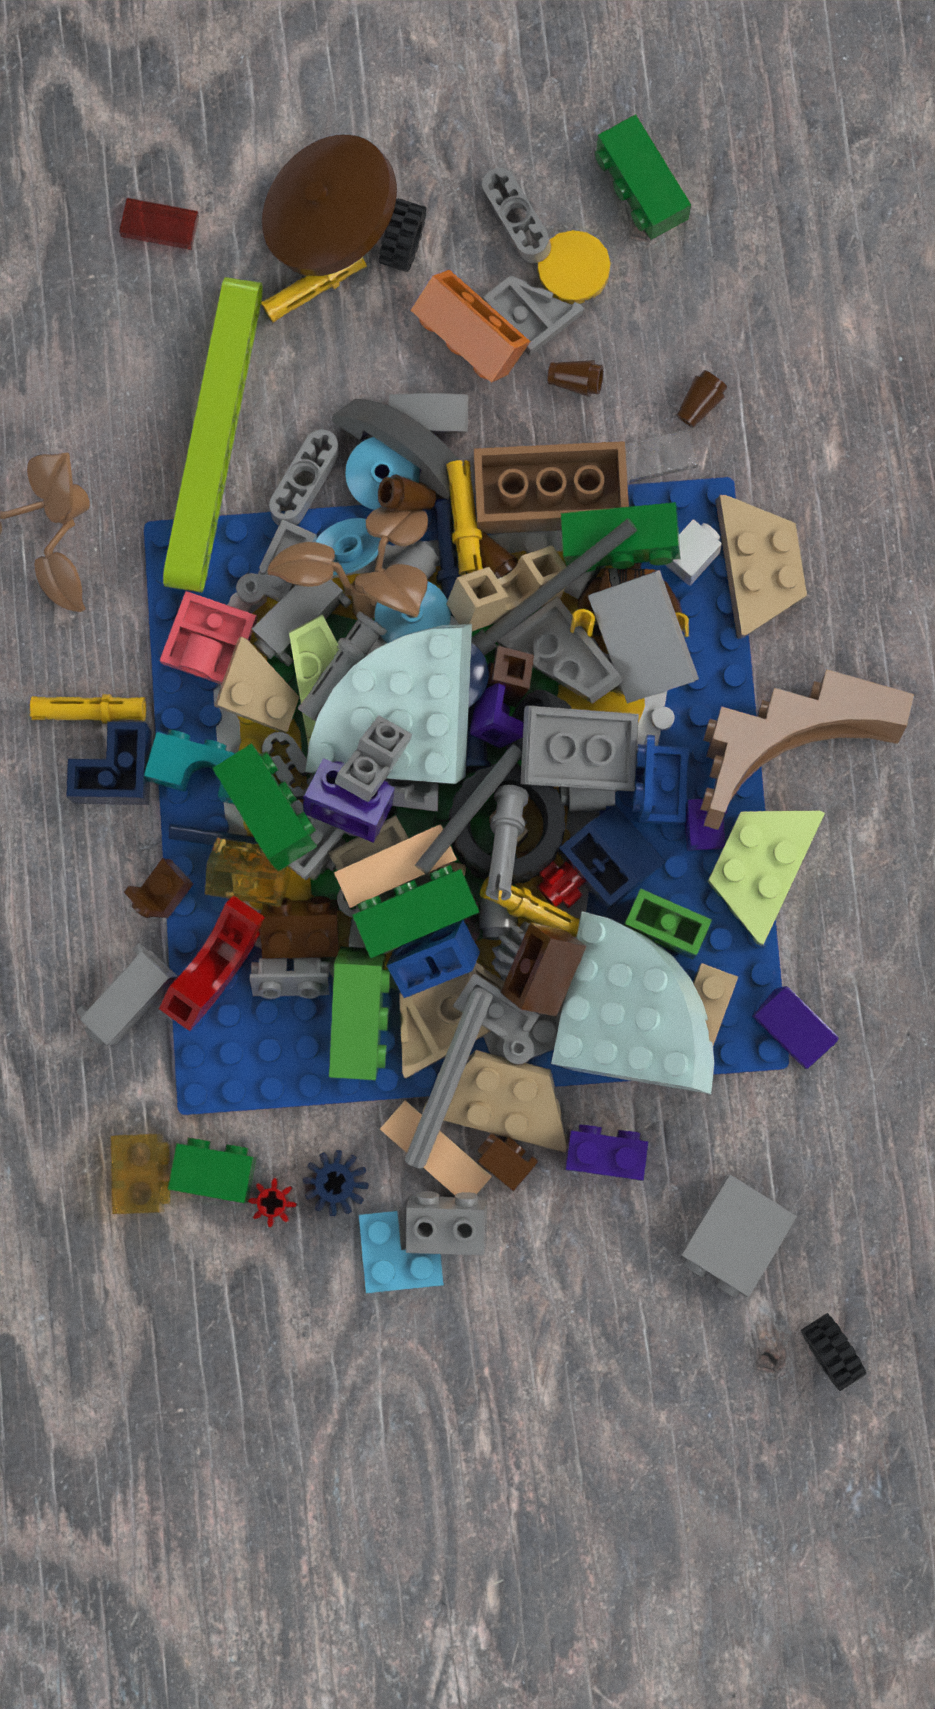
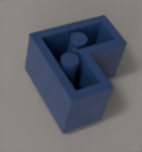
(119, 776)

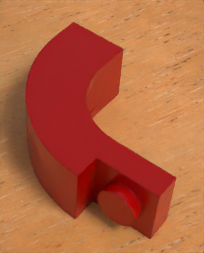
(214, 964)

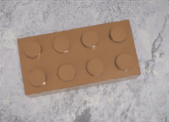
(534, 484)

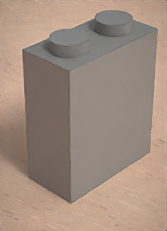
(736, 1237)

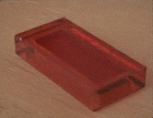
(159, 223)

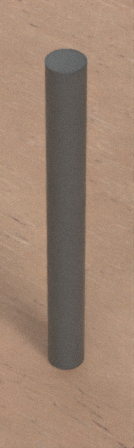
(469, 809)

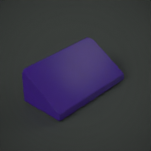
(795, 1026)

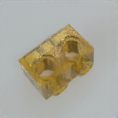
(128, 1174)

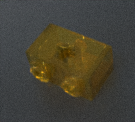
(244, 872)

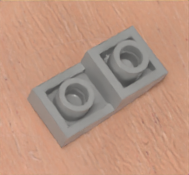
(435, 411)
(373, 759)

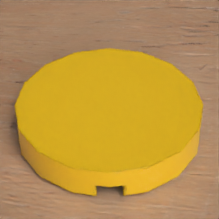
(575, 267)

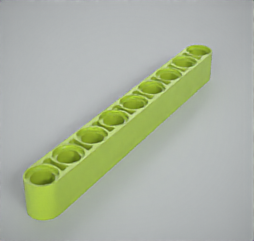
(213, 435)

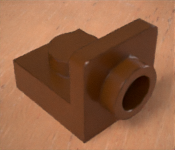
(160, 891)

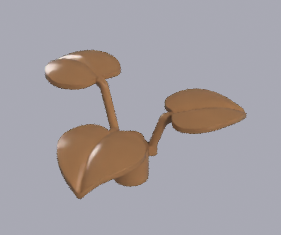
(52, 481)
(397, 587)

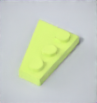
(312, 652)

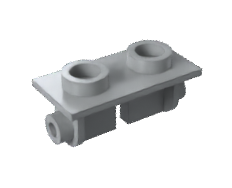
(271, 979)

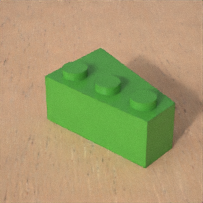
(358, 1014)

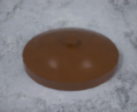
(329, 205)

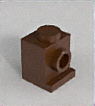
(513, 671)
(505, 1160)

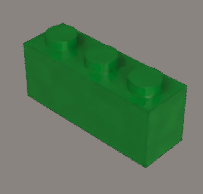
(642, 177)
(653, 541)
(266, 806)
(414, 911)

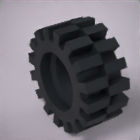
(402, 235)
(833, 1352)

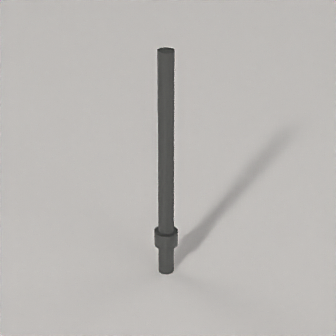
(486, 639)

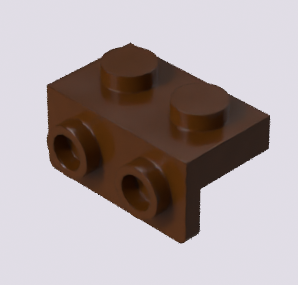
(300, 929)

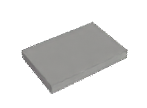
(643, 636)
(579, 748)

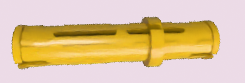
(305, 290)
(465, 524)
(97, 708)
(528, 906)

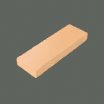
(389, 868)
(446, 1161)

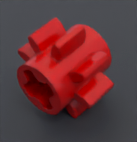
(560, 884)
(265, 1210)

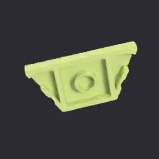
(762, 864)

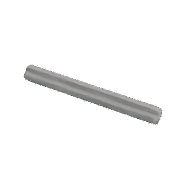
(448, 1078)

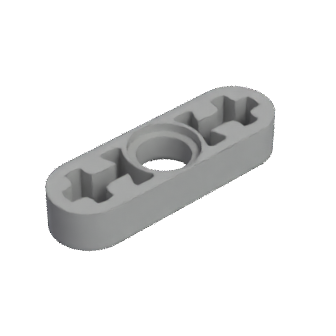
(516, 200)
(304, 462)

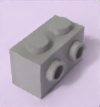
(446, 1224)

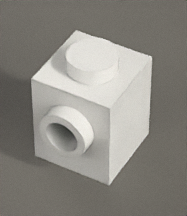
(697, 549)

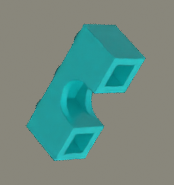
(176, 759)

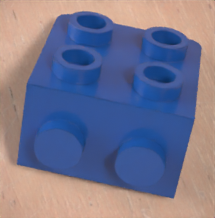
(662, 785)

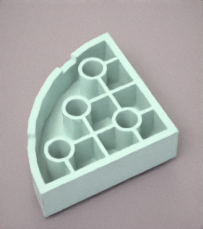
(415, 685)
(633, 1013)

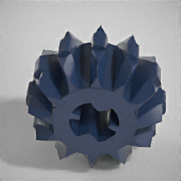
(323, 1178)

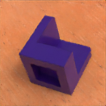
(492, 719)
(697, 835)

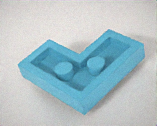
(389, 1266)

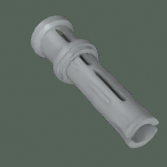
(351, 651)
(507, 827)

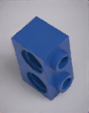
(433, 959)

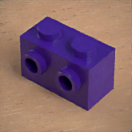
(342, 808)
(606, 1155)

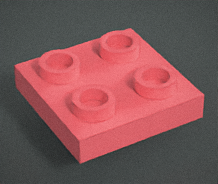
(205, 637)

